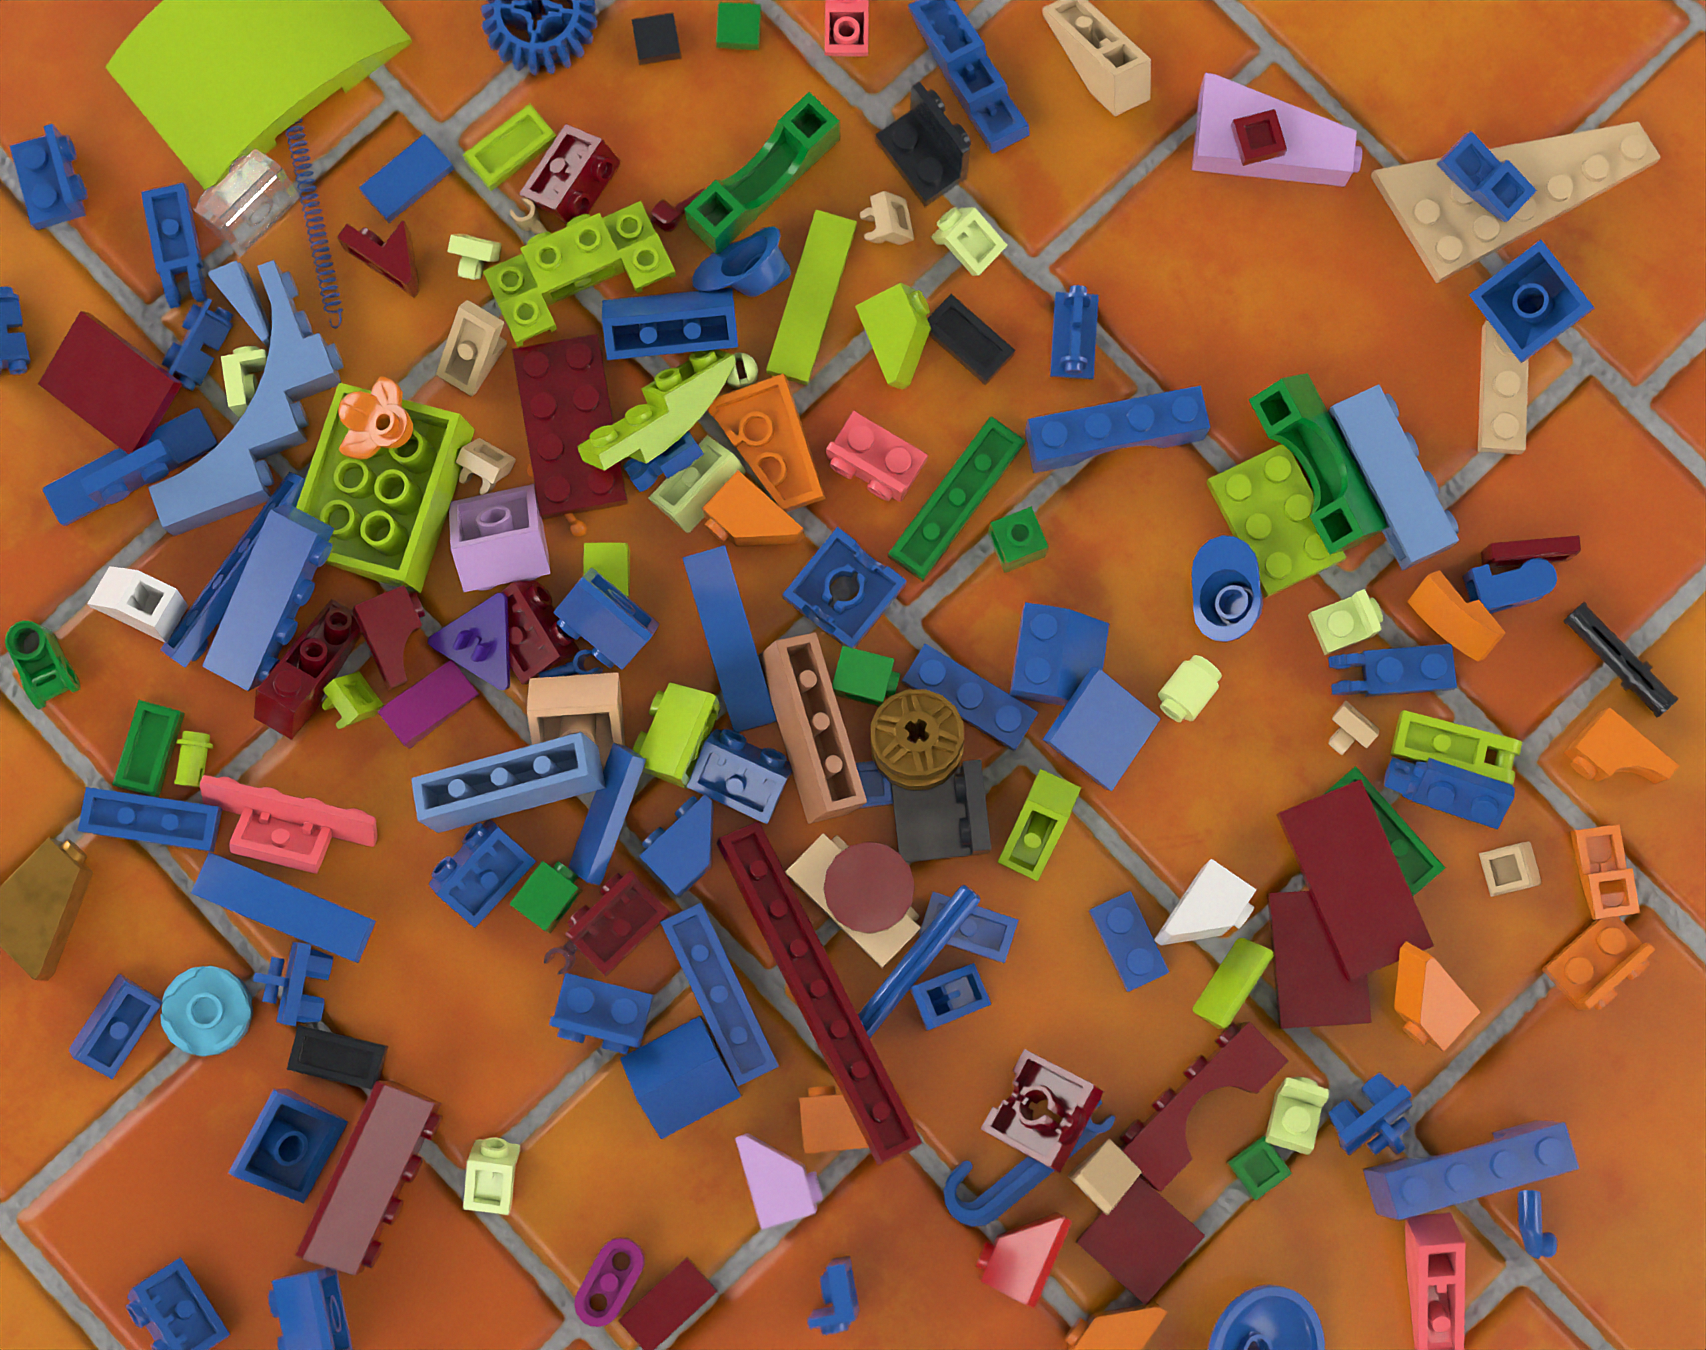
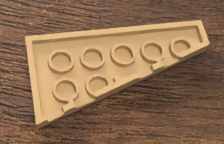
(1565, 170)

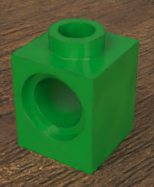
(1018, 539)
(864, 676)
(547, 895)

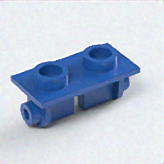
(203, 328)
(1074, 334)
(12, 345)

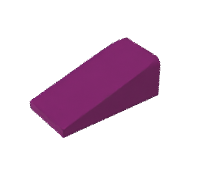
(428, 704)

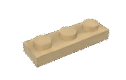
(1501, 396)

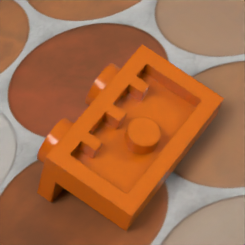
(1598, 963)

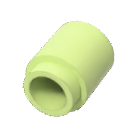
(1189, 689)

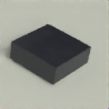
(656, 38)

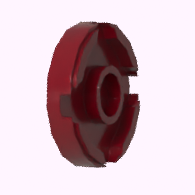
(868, 887)

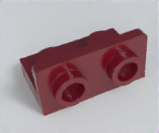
(571, 174)
(533, 630)

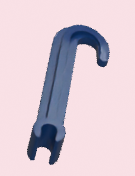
(1011, 1186)

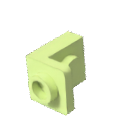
(969, 238)
(238, 381)
(1346, 622)
(1296, 1114)
(490, 1176)

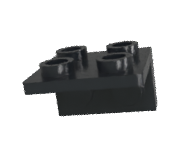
(927, 146)
(945, 818)

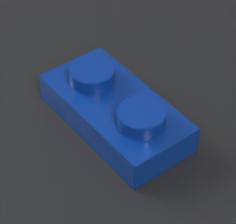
(981, 933)
(1128, 941)

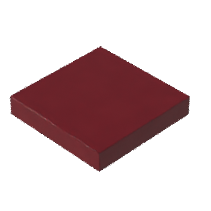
(1141, 1240)

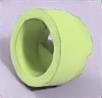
(750, 368)

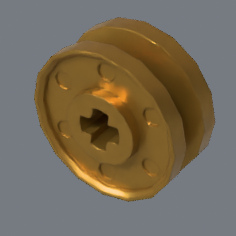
(914, 715)

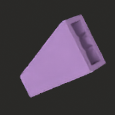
(1316, 147)

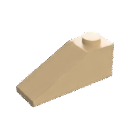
(1103, 56)

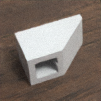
(139, 602)

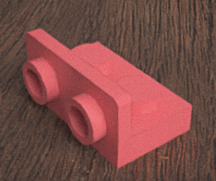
(875, 457)

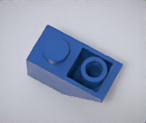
(685, 848)

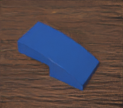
(1484, 178)

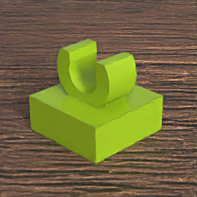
(352, 699)

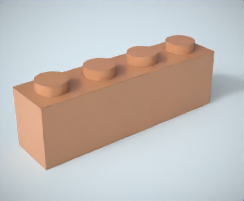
(812, 728)

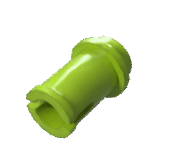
(192, 758)

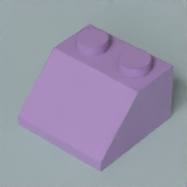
(498, 538)
(777, 1183)

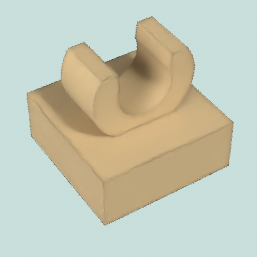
(890, 218)
(484, 461)
(1352, 726)

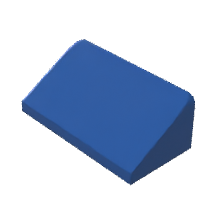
(115, 1026)

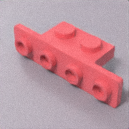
(285, 827)

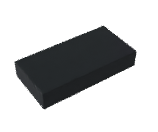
(969, 339)
(337, 1057)

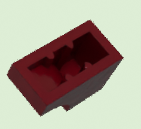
(386, 626)

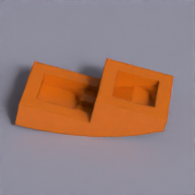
(1460, 623)
(1604, 872)

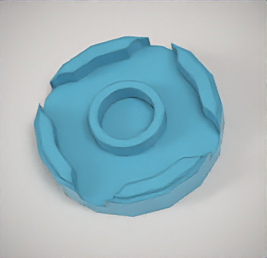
(206, 1010)

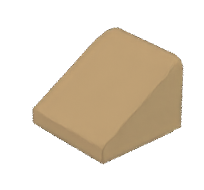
(1510, 868)

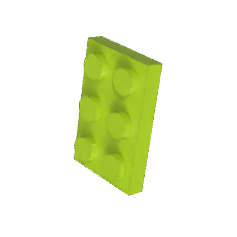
(1270, 509)

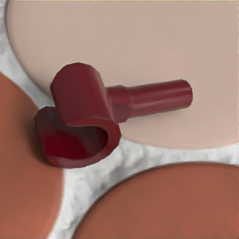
(667, 216)

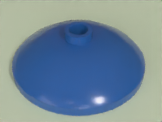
(1268, 1320)

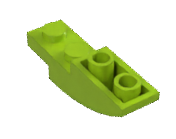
(672, 407)

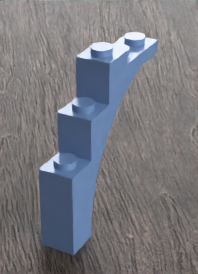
(231, 474)

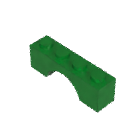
(790, 151)
(1342, 501)

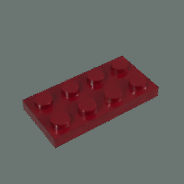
(562, 404)

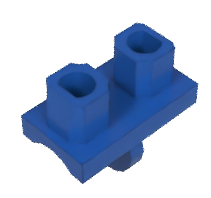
(293, 1004)
(1388, 1105)

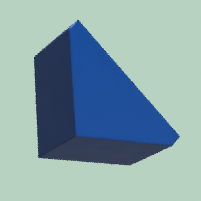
(950, 996)

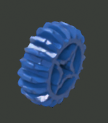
(571, 23)

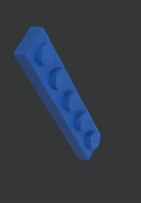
(208, 610)

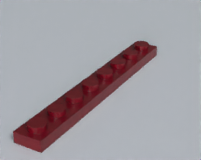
(819, 994)

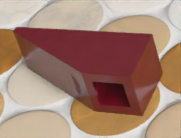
(298, 680)

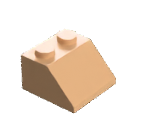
(576, 705)

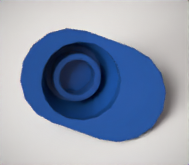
(746, 265)
(1226, 588)

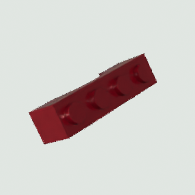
(1160, 1143)

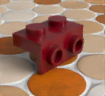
(616, 922)

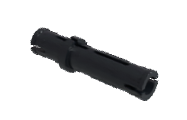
(1621, 660)

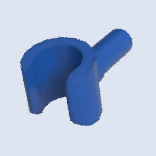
(573, 667)

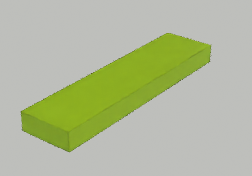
(812, 297)

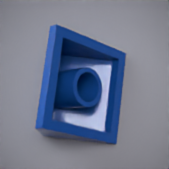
(679, 1077)
(288, 1145)

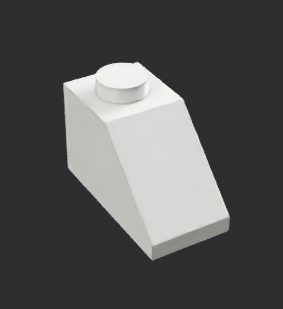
(1208, 906)

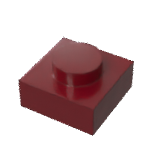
(1258, 137)

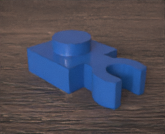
(671, 461)

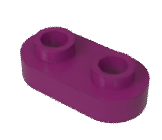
(609, 1281)

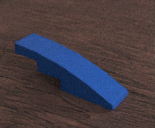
(970, 72)
(729, 639)
(283, 907)

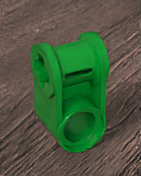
(45, 670)

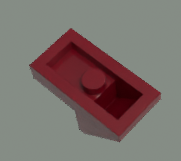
(392, 260)

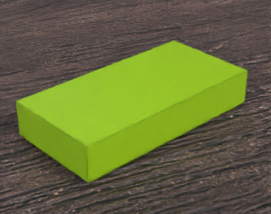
(510, 147)

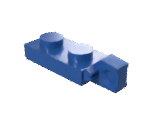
(1451, 790)

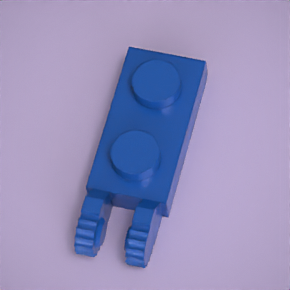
(174, 240)
(1398, 671)

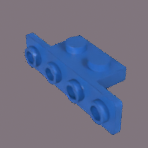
(119, 473)

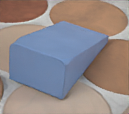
(239, 289)

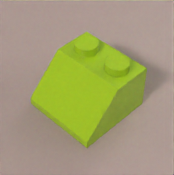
(677, 733)

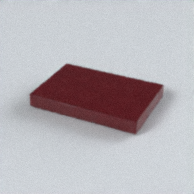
(109, 383)
(1307, 970)

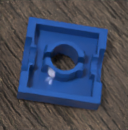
(849, 619)

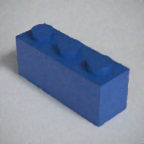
(669, 323)

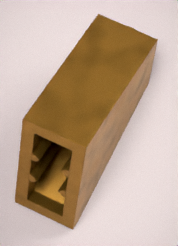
(41, 906)

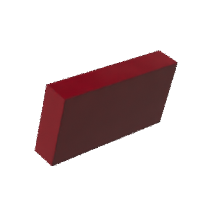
(1518, 552)
(668, 1305)

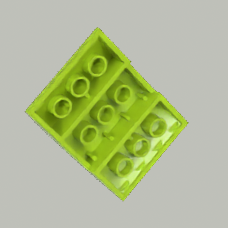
(244, 71)

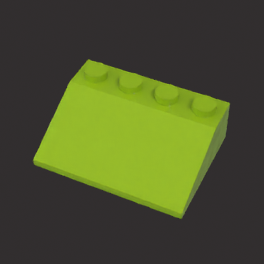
(389, 505)

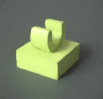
(474, 253)

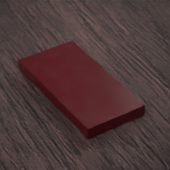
(1354, 879)

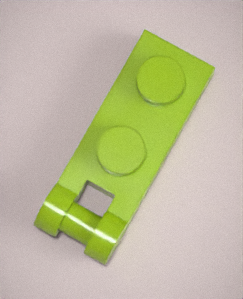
(1465, 747)

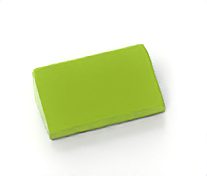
(1232, 982)

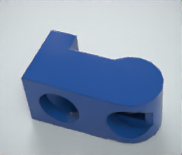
(1511, 588)

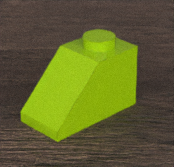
(896, 331)
(1039, 825)

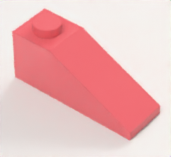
(1436, 1281)

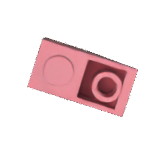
(846, 27)

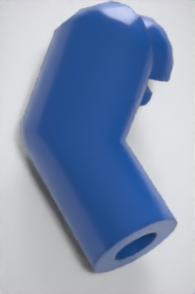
(1530, 1226)

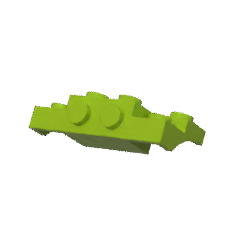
(572, 261)

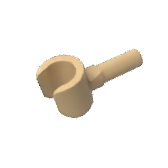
(531, 221)

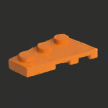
(771, 439)

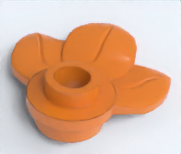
(374, 420)

